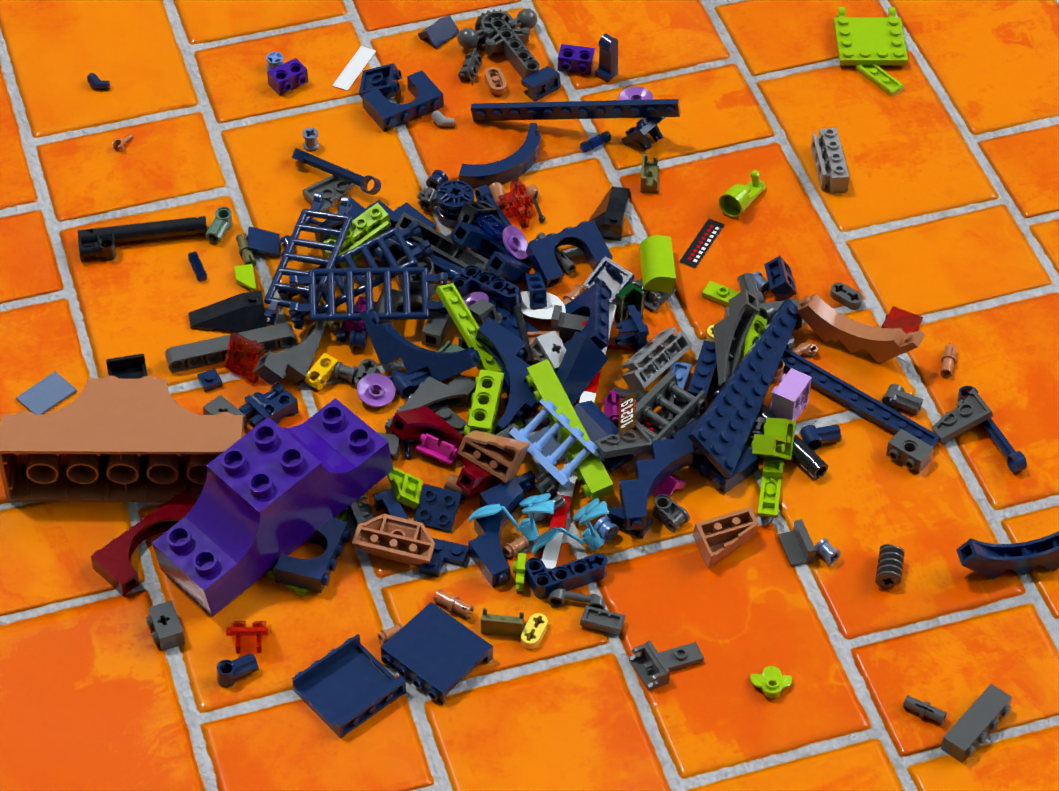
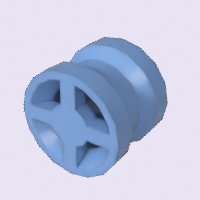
(274, 59)
(606, 528)

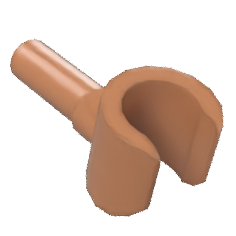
(120, 143)

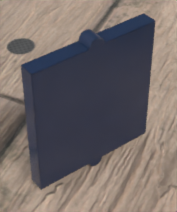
(263, 241)

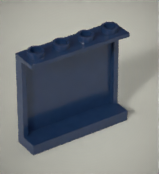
(435, 651)
(347, 686)

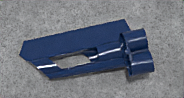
(440, 262)

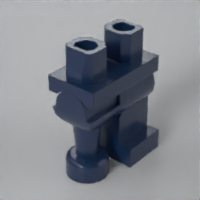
(273, 404)

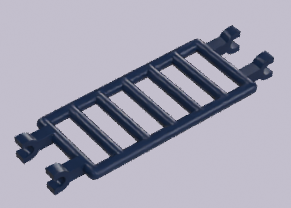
(314, 211)
(401, 236)
(310, 280)

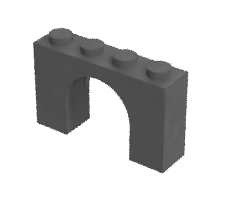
(436, 325)

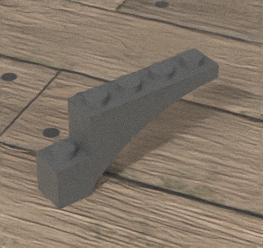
(443, 244)
(732, 332)
(294, 362)
(437, 395)

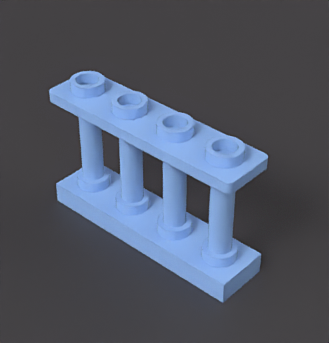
(537, 447)

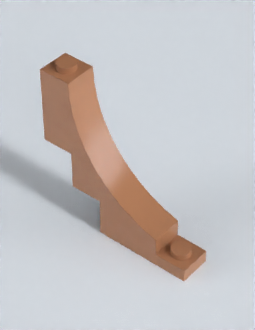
(879, 342)

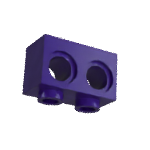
(576, 59)
(287, 76)

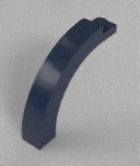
(505, 169)

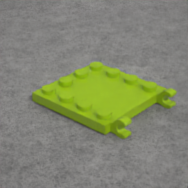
(870, 39)

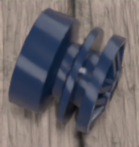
(451, 200)

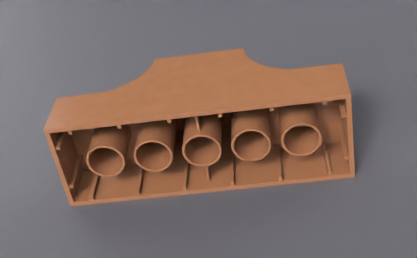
(113, 446)

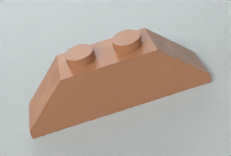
(395, 539)

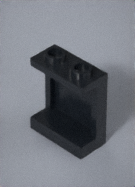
(127, 367)

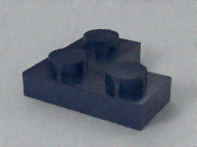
(444, 552)

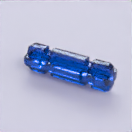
(595, 141)
(197, 266)

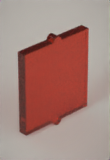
(902, 319)

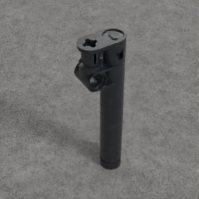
(102, 241)
(801, 452)

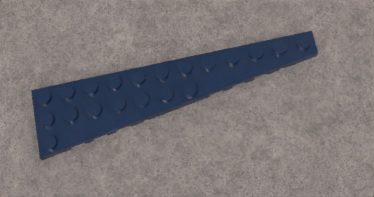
(731, 415)

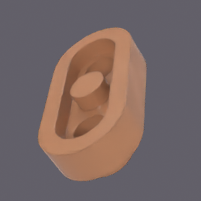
(495, 80)

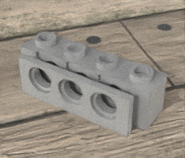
(830, 160)
(655, 358)

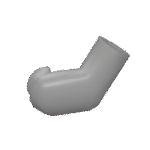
(441, 120)

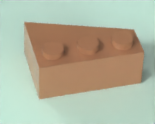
(494, 453)
(724, 534)

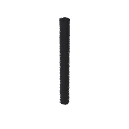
(523, 334)

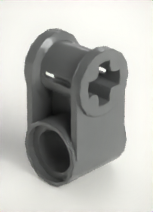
(669, 512)

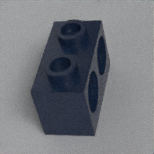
(780, 278)

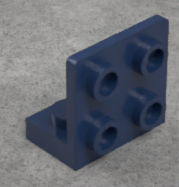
(438, 507)

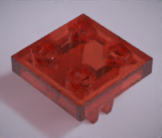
(519, 203)
(243, 356)
(240, 628)

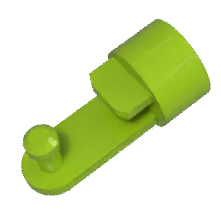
(739, 196)

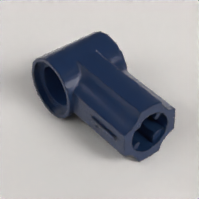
(408, 384)
(815, 437)
(230, 670)

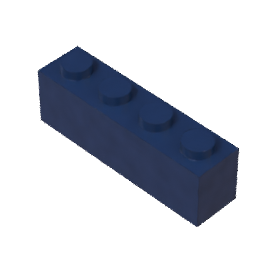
(704, 371)

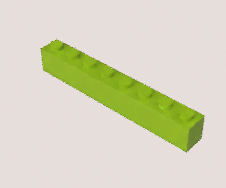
(591, 470)

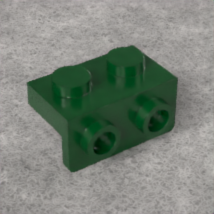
(628, 296)

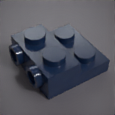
(382, 78)

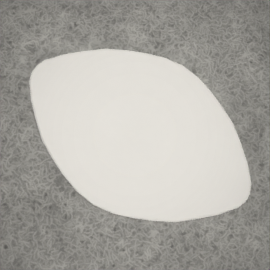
(541, 312)

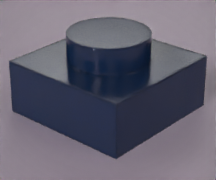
(209, 380)

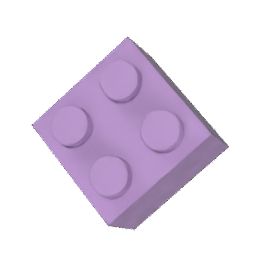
(791, 395)

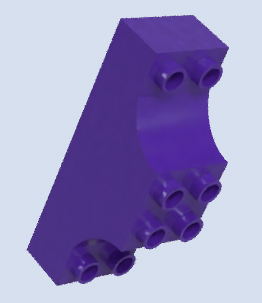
(269, 500)

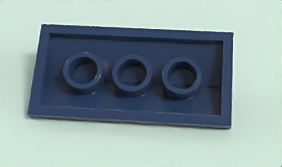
(598, 426)

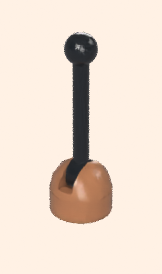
(533, 191)

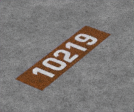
(627, 413)

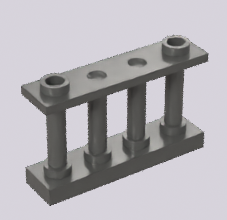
(657, 396)

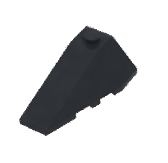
(611, 213)
(235, 313)

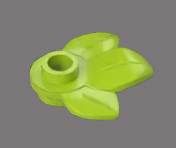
(771, 681)

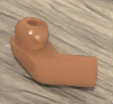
(806, 349)

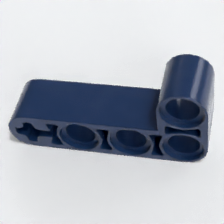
(476, 279)
(565, 576)

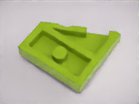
(405, 487)

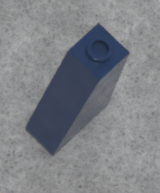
(580, 365)

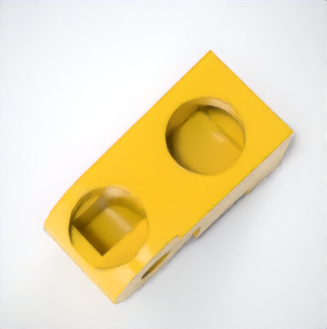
(321, 371)

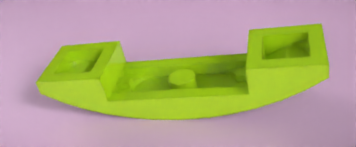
(770, 487)

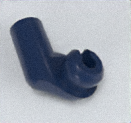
(96, 83)

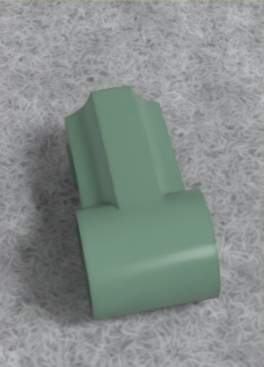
(220, 224)

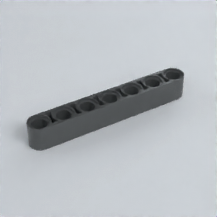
(215, 349)

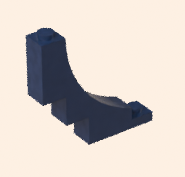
(392, 346)
(667, 458)
(486, 548)

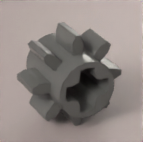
(427, 198)
(546, 483)

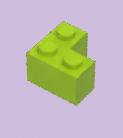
(777, 439)

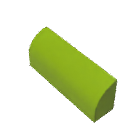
(657, 264)

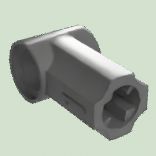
(748, 282)
(897, 397)

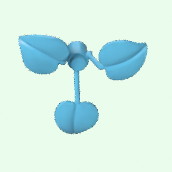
(528, 528)
(590, 535)

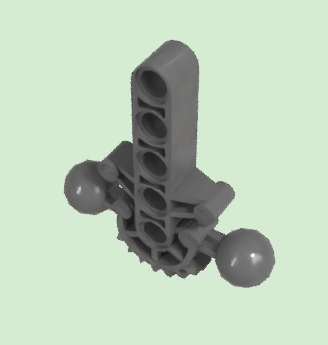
(503, 36)

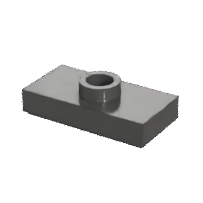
(602, 620)
(682, 656)

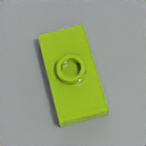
(718, 293)

